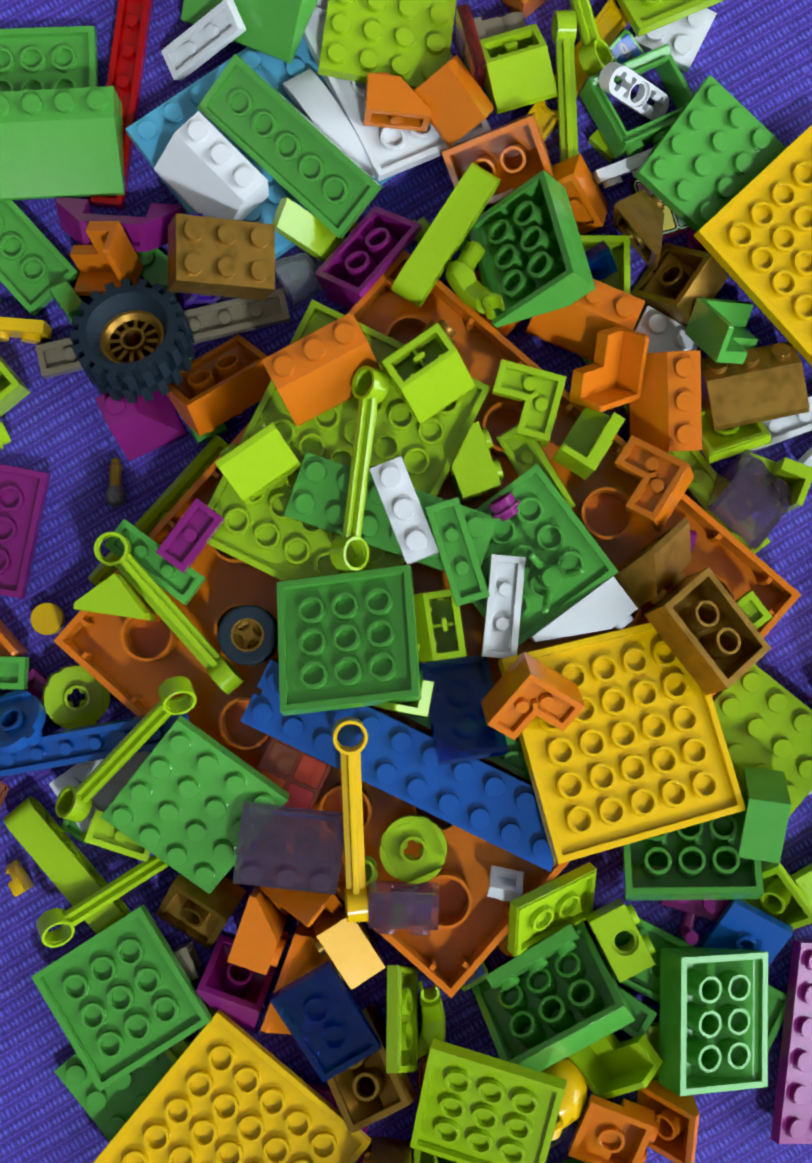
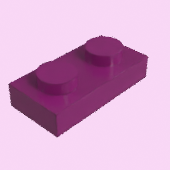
(190, 535)

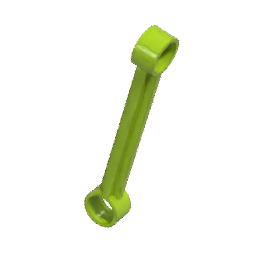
(563, 37)
(594, 50)
(360, 468)
(216, 665)
(76, 802)
(93, 903)

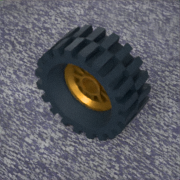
(129, 317)

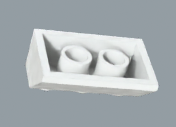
(211, 172)

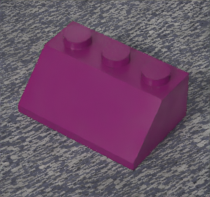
(365, 255)

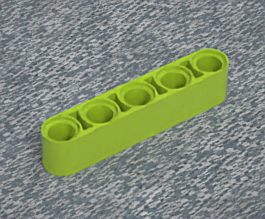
(445, 235)
(61, 860)

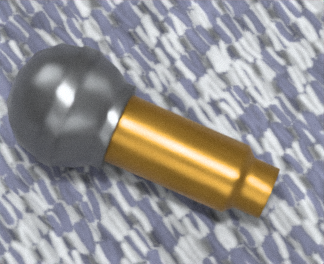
(115, 494)

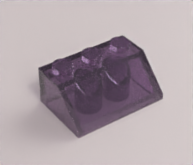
(289, 848)

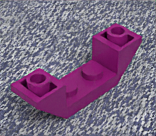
(143, 232)

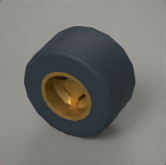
(238, 630)

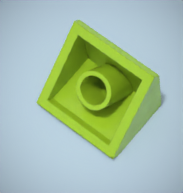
(116, 598)
(782, 897)

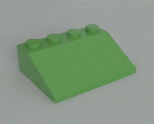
(270, 25)
(61, 143)
(532, 251)
(693, 864)
(555, 1008)
(713, 1020)

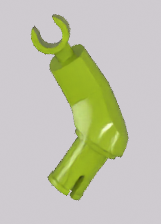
(465, 284)
(433, 1018)

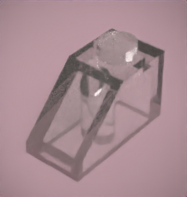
(297, 276)

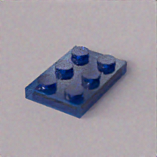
(457, 711)
(325, 1021)

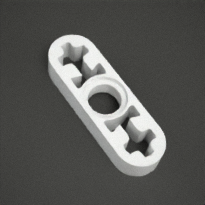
(622, 92)

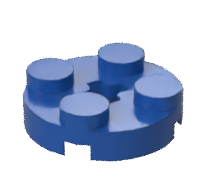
(30, 721)

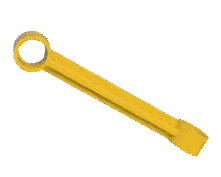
(353, 828)

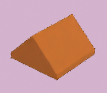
(454, 101)
(677, 1122)

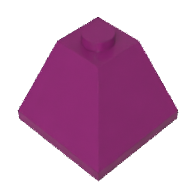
(141, 425)
(233, 988)

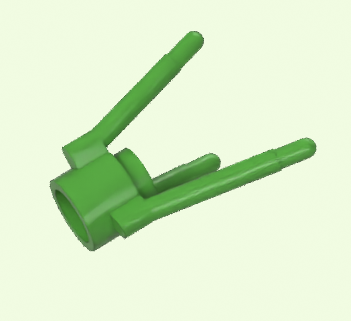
(552, 578)

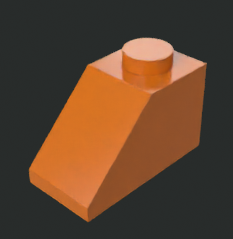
(393, 104)

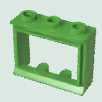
(606, 118)

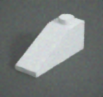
(598, 611)

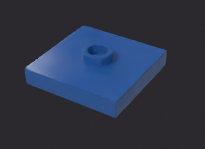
(748, 929)

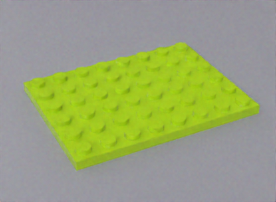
(296, 550)

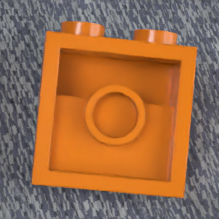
(613, 1132)

